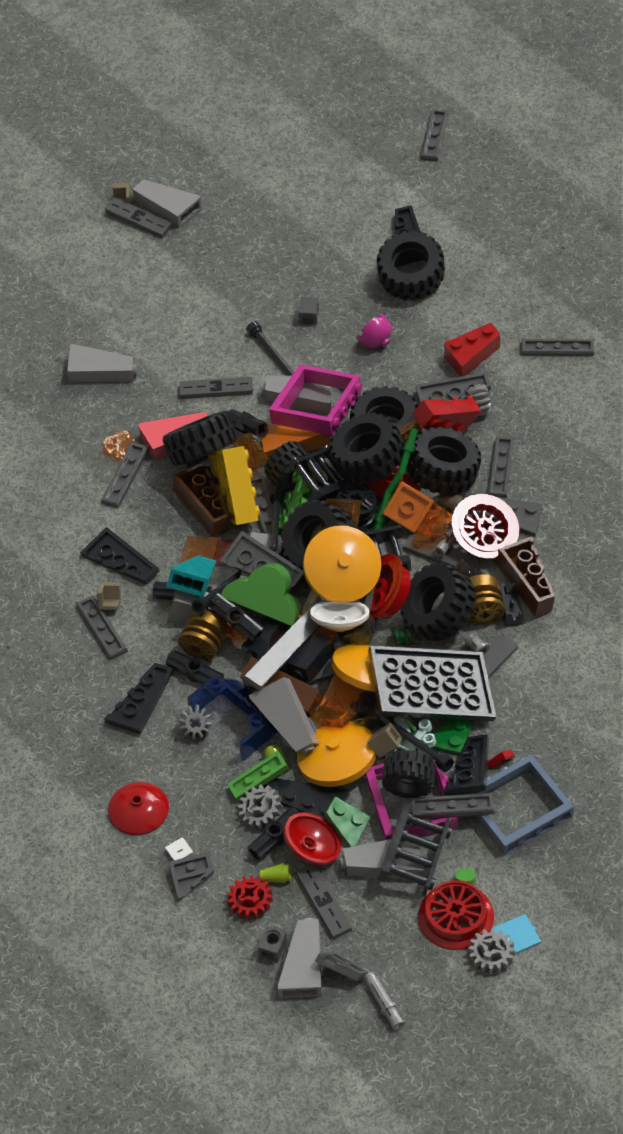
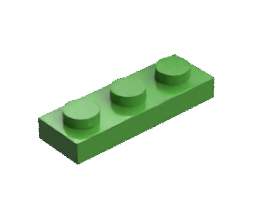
(257, 775)

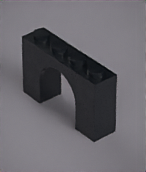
(303, 663)

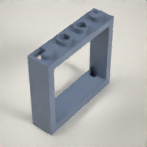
(538, 826)

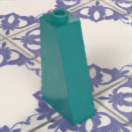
(192, 575)

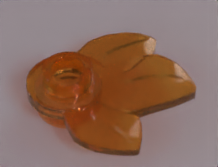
(121, 442)

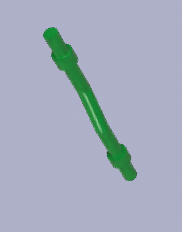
(408, 447)

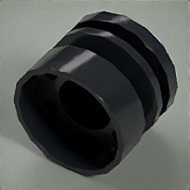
(368, 504)

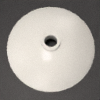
(339, 615)

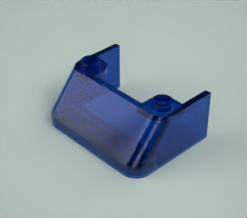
(238, 694)

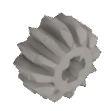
(481, 397)
(194, 714)

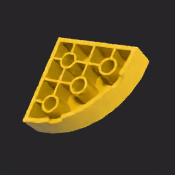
(235, 484)

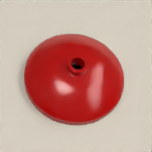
(141, 816)
(312, 838)

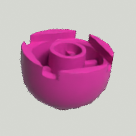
(376, 333)

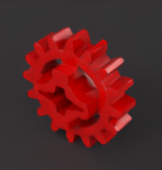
(249, 898)

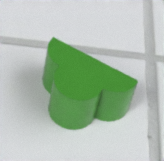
(266, 593)

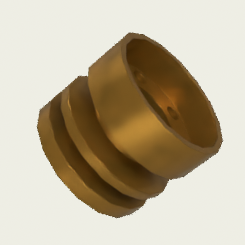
(488, 601)
(203, 635)

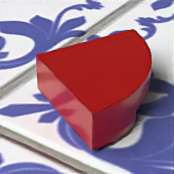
(504, 755)

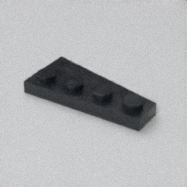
(119, 556)

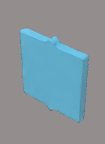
(520, 932)

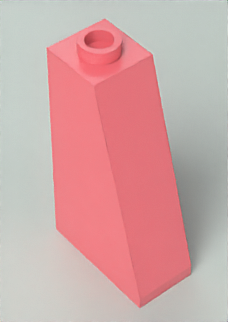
(153, 431)

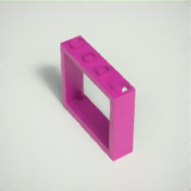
(282, 415)
(376, 773)

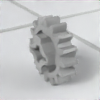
(260, 806)
(493, 953)

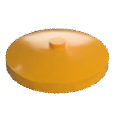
(342, 564)
(354, 666)
(339, 756)

